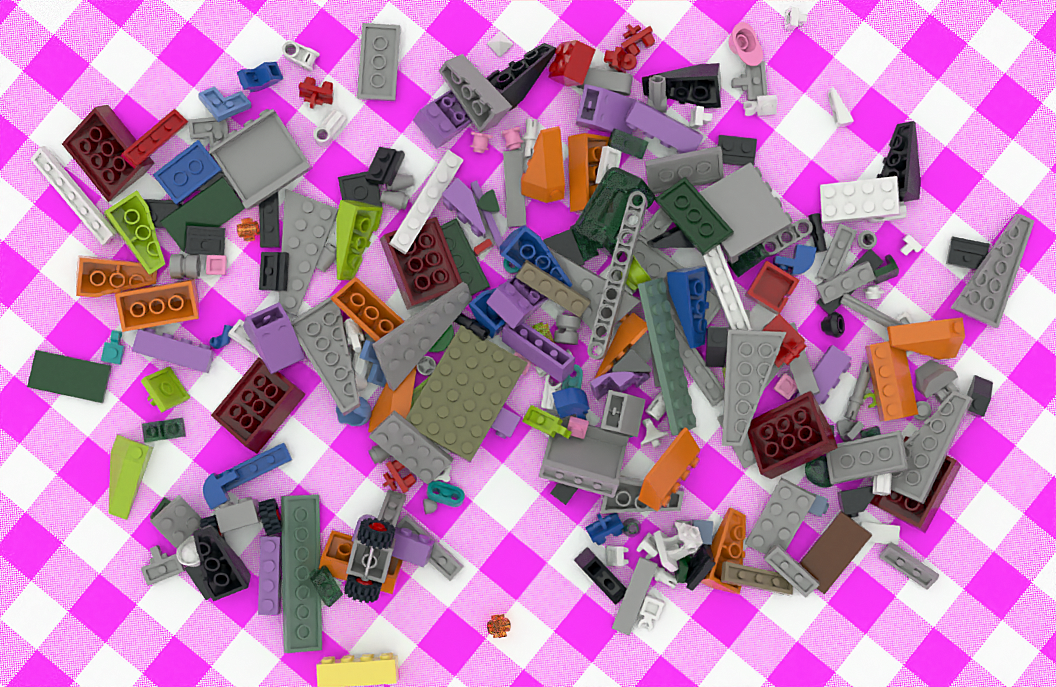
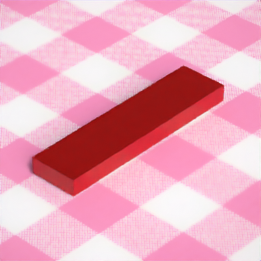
(154, 138)

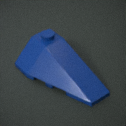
(527, 245)
(689, 294)
(485, 314)

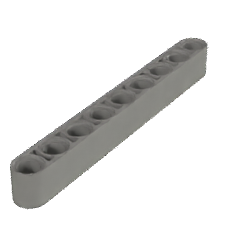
(615, 265)

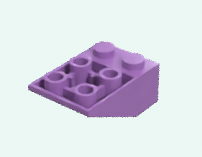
(603, 110)
(442, 119)
(461, 199)
(515, 301)
(274, 338)

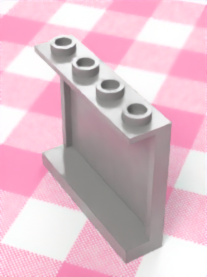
(260, 158)
(747, 208)
(587, 462)

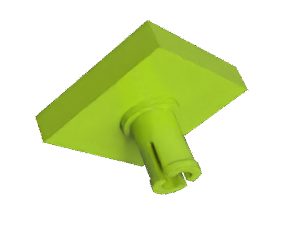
(165, 389)

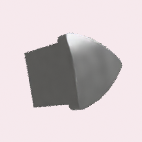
(848, 429)

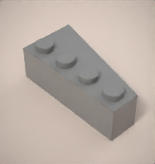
(474, 92)
(627, 498)

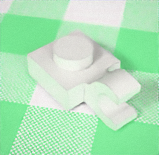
(763, 106)

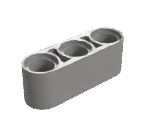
(610, 80)
(794, 234)

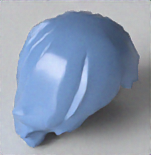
(358, 416)

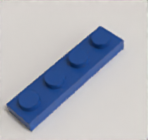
(259, 465)

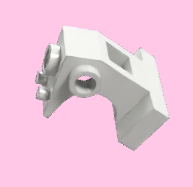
(669, 547)

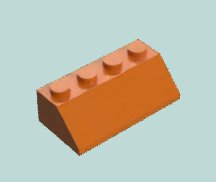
(584, 161)
(158, 305)
(366, 309)
(891, 381)
(670, 471)
(337, 556)

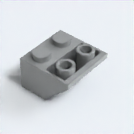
(622, 413)

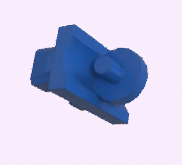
(603, 527)

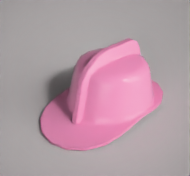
(745, 44)

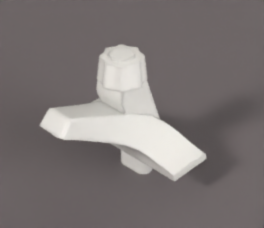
(652, 434)

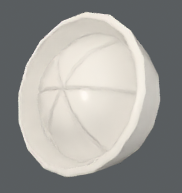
(187, 553)

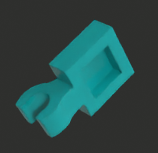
(113, 351)

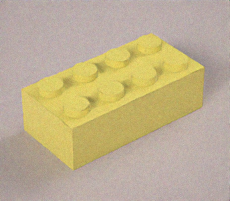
(357, 671)

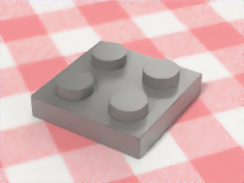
(177, 521)

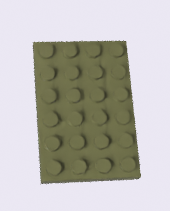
(465, 393)

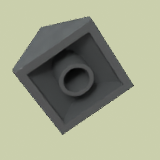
(631, 363)

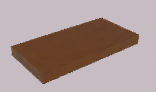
(835, 550)

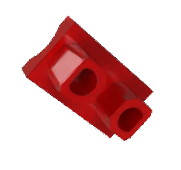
(644, 36)
(620, 60)
(315, 94)
(404, 483)

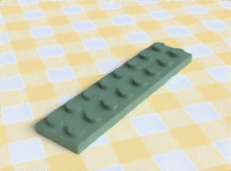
(667, 355)
(300, 557)

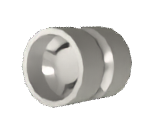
(181, 266)
(567, 329)

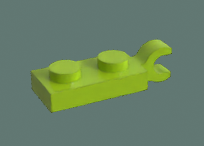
(545, 422)

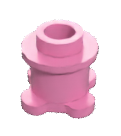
(512, 138)
(480, 142)

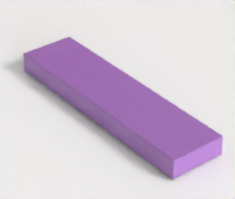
(488, 216)

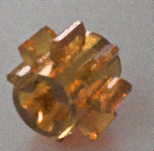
(248, 229)
(498, 626)

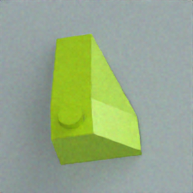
(135, 227)
(353, 231)
(127, 470)

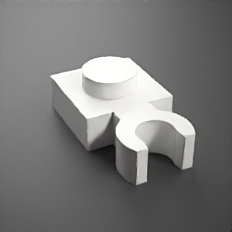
(651, 610)

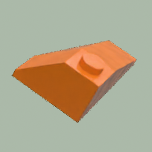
(545, 170)
(105, 276)
(628, 333)
(932, 338)
(390, 400)
(727, 547)

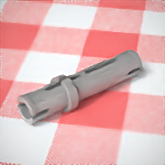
(856, 399)

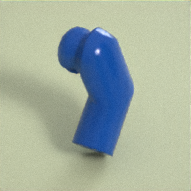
(221, 340)

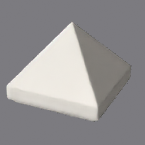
(500, 44)

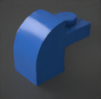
(260, 77)
(802, 260)
(570, 402)
(214, 488)

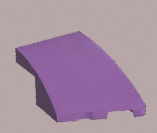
(617, 381)

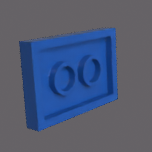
(187, 172)

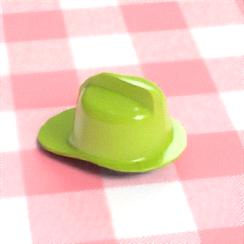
(636, 275)

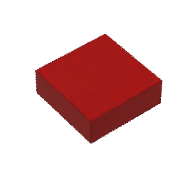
(483, 247)

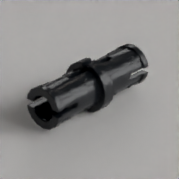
(817, 232)
(473, 325)

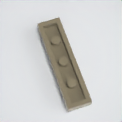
(553, 288)
(755, 578)

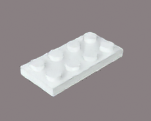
(860, 199)

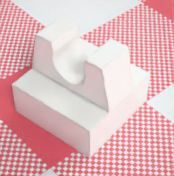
(794, 18)
(698, 117)
(911, 244)
(649, 545)
(615, 555)

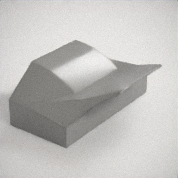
(933, 377)

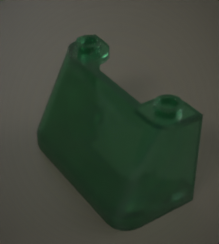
(606, 208)

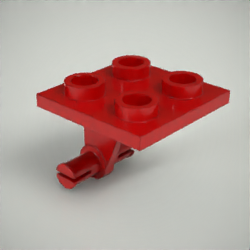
(792, 343)

